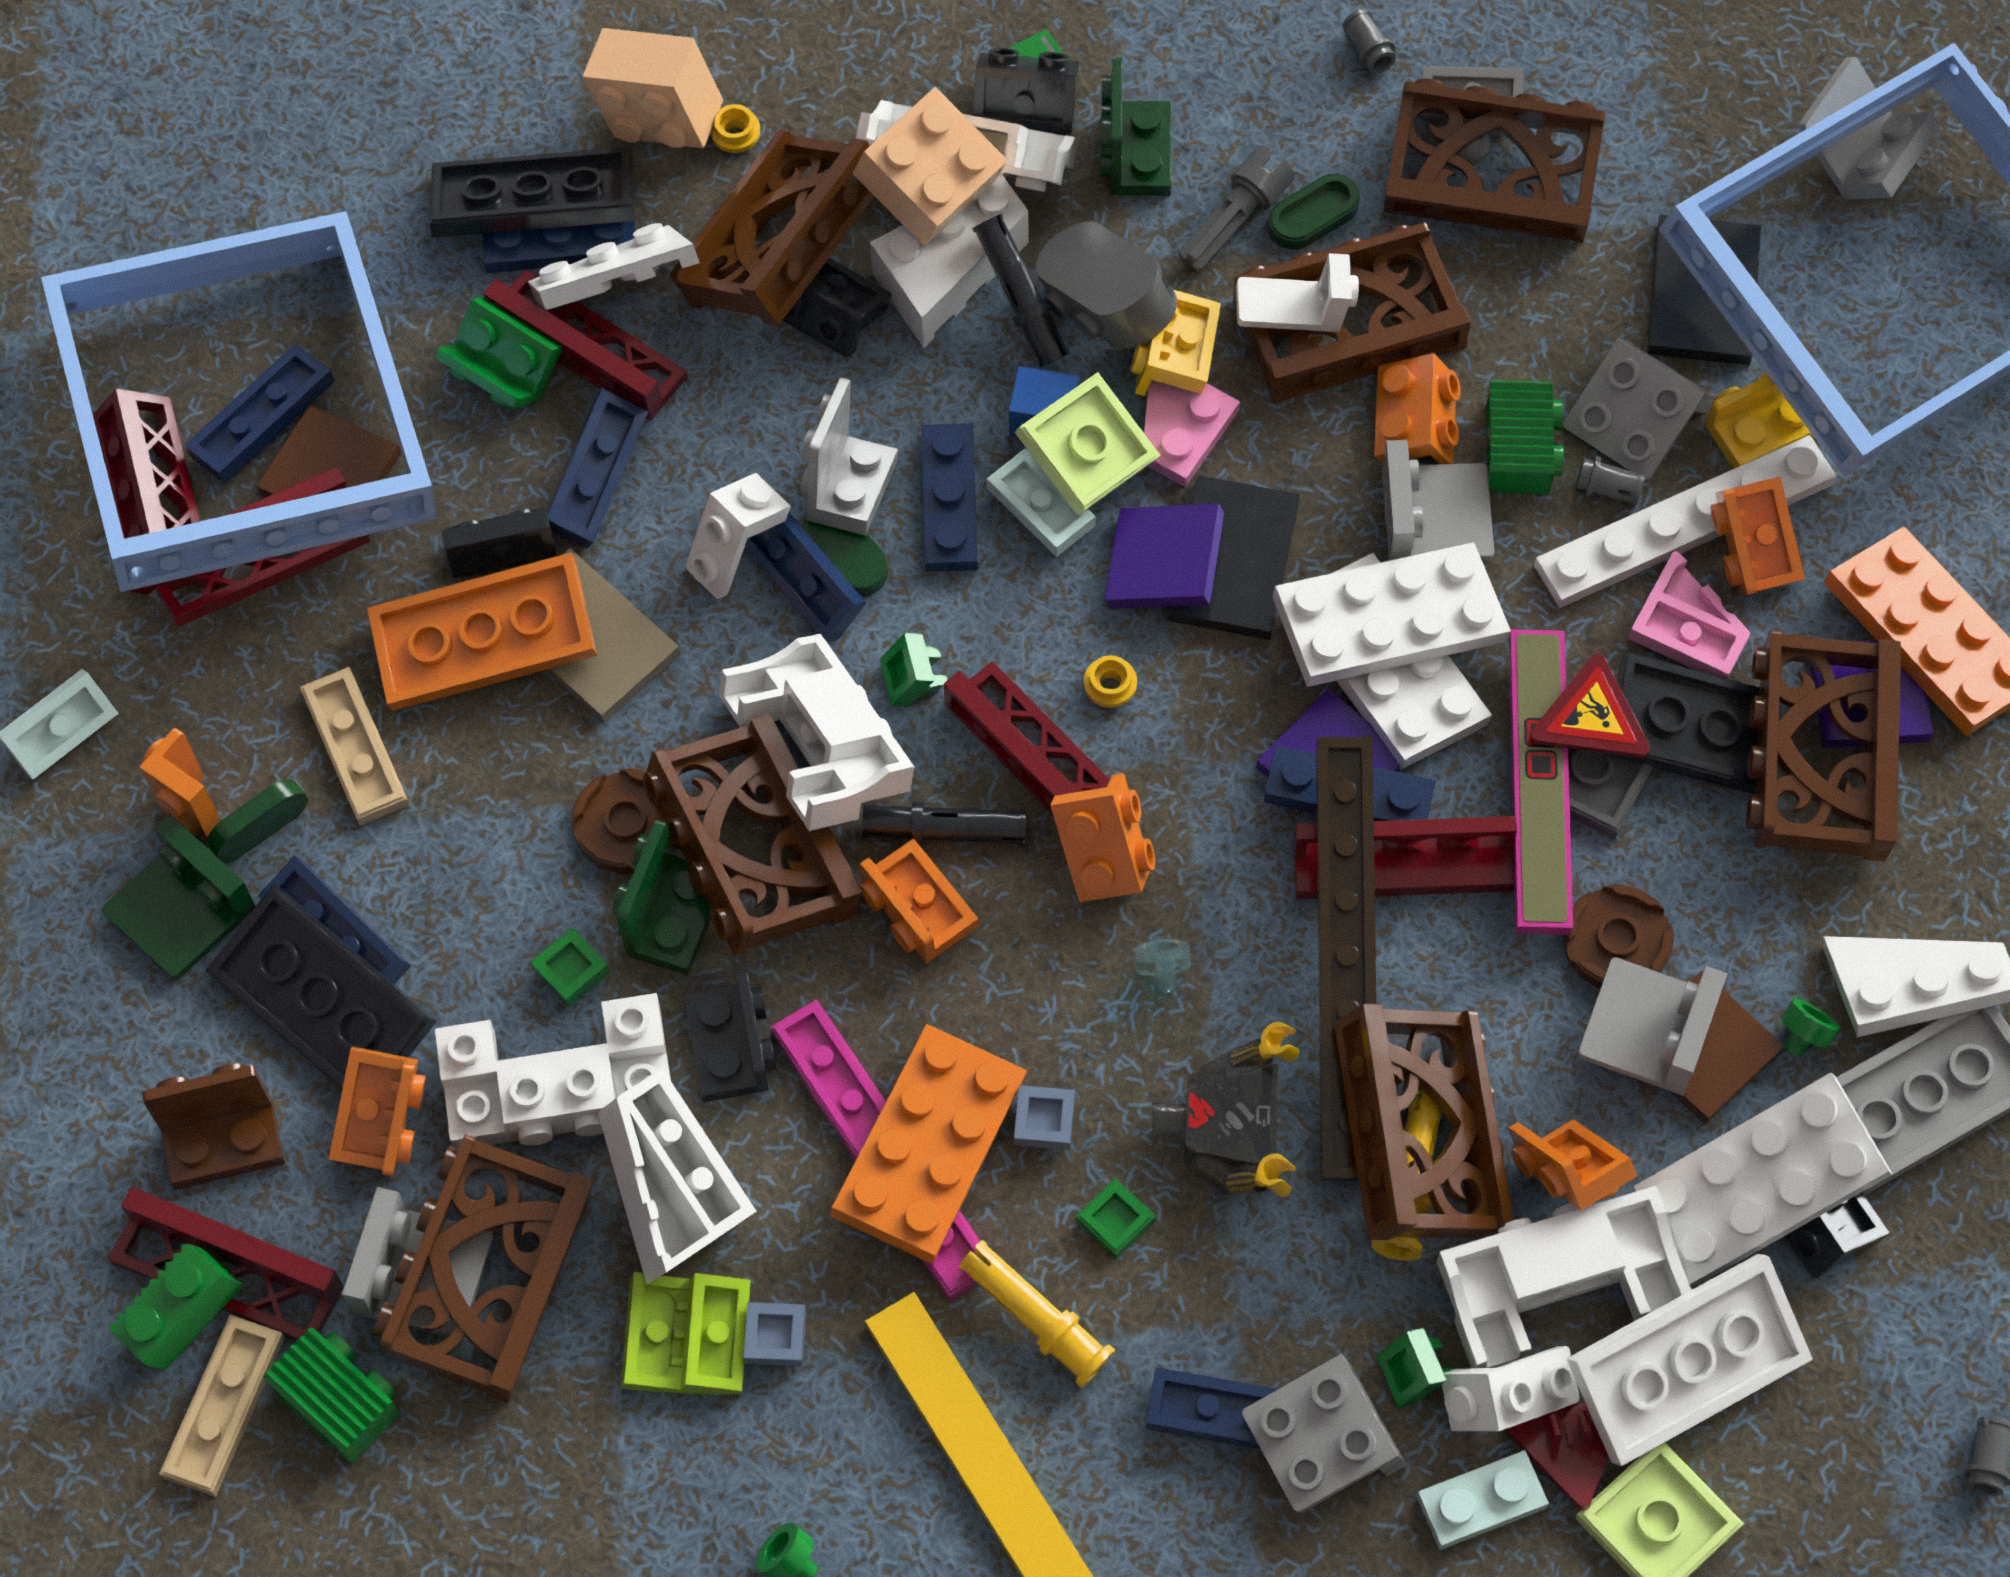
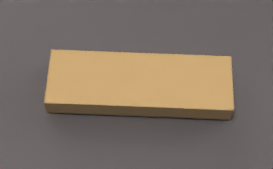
(354, 746)
(222, 1406)

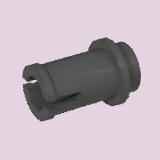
(1375, 51)
(1609, 481)
(1990, 1458)

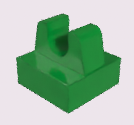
(909, 671)
(1412, 1367)

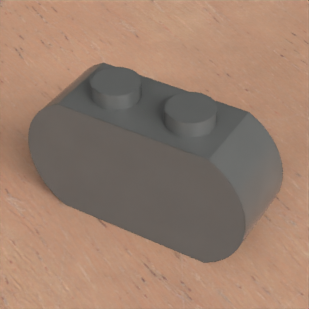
(1105, 285)

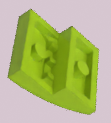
(685, 1334)

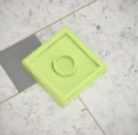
(1087, 444)
(1659, 1517)

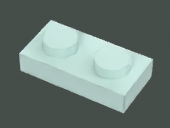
(1038, 503)
(57, 724)
(1482, 1500)

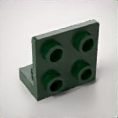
(1134, 140)
(179, 902)
(659, 909)

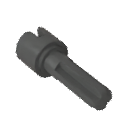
(1252, 190)

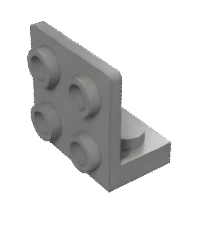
(1880, 153)
(1635, 408)
(843, 472)
(1434, 505)
(1651, 1024)
(384, 1240)
(1322, 1434)

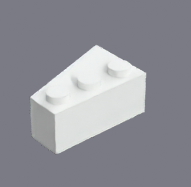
(939, 278)
(668, 1175)

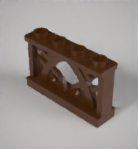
(1513, 116)
(785, 265)
(1351, 357)
(1877, 695)
(767, 768)
(1380, 1144)
(501, 1342)

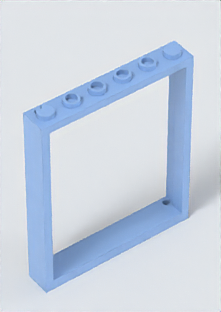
(1755, 316)
(263, 530)

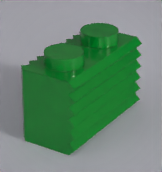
(1521, 437)
(176, 1306)
(332, 1393)

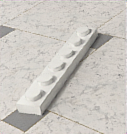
(1672, 524)

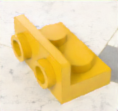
(1182, 349)
(1753, 421)

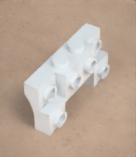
(1031, 154)
(830, 723)
(551, 1091)
(1555, 1260)

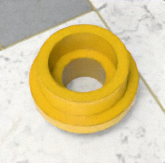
(735, 117)
(1114, 668)

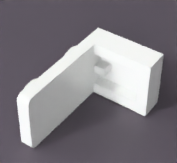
(1299, 303)
(727, 522)
(1510, 1393)

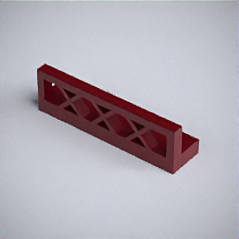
(586, 355)
(132, 476)
(266, 572)
(1009, 745)
(1455, 856)
(235, 1248)

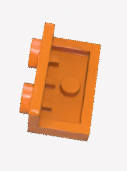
(1418, 406)
(1757, 536)
(176, 784)
(1104, 840)
(918, 901)
(376, 1110)
(1571, 1163)

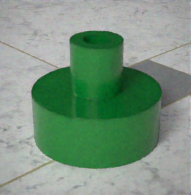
(1807, 1027)
(787, 1553)

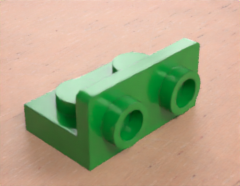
(501, 355)

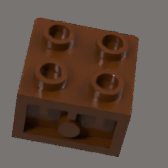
(215, 1125)

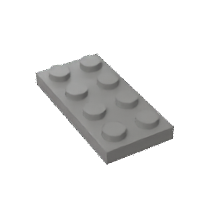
(1933, 1087)

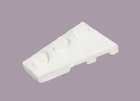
(631, 260)
(1915, 980)

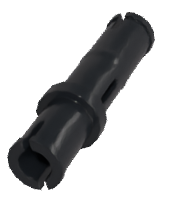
(1021, 290)
(943, 823)

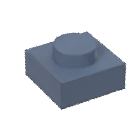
(1044, 1117)
(775, 1334)

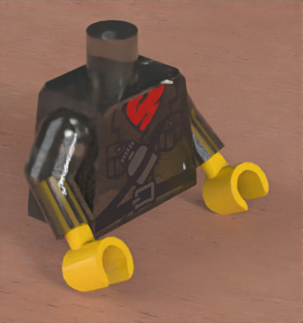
(1233, 1117)

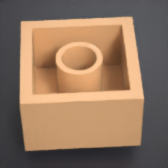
(653, 88)
(929, 166)

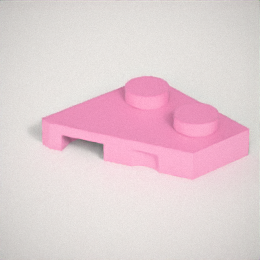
(1185, 427)
(1689, 623)

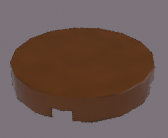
(612, 838)
(1591, 948)

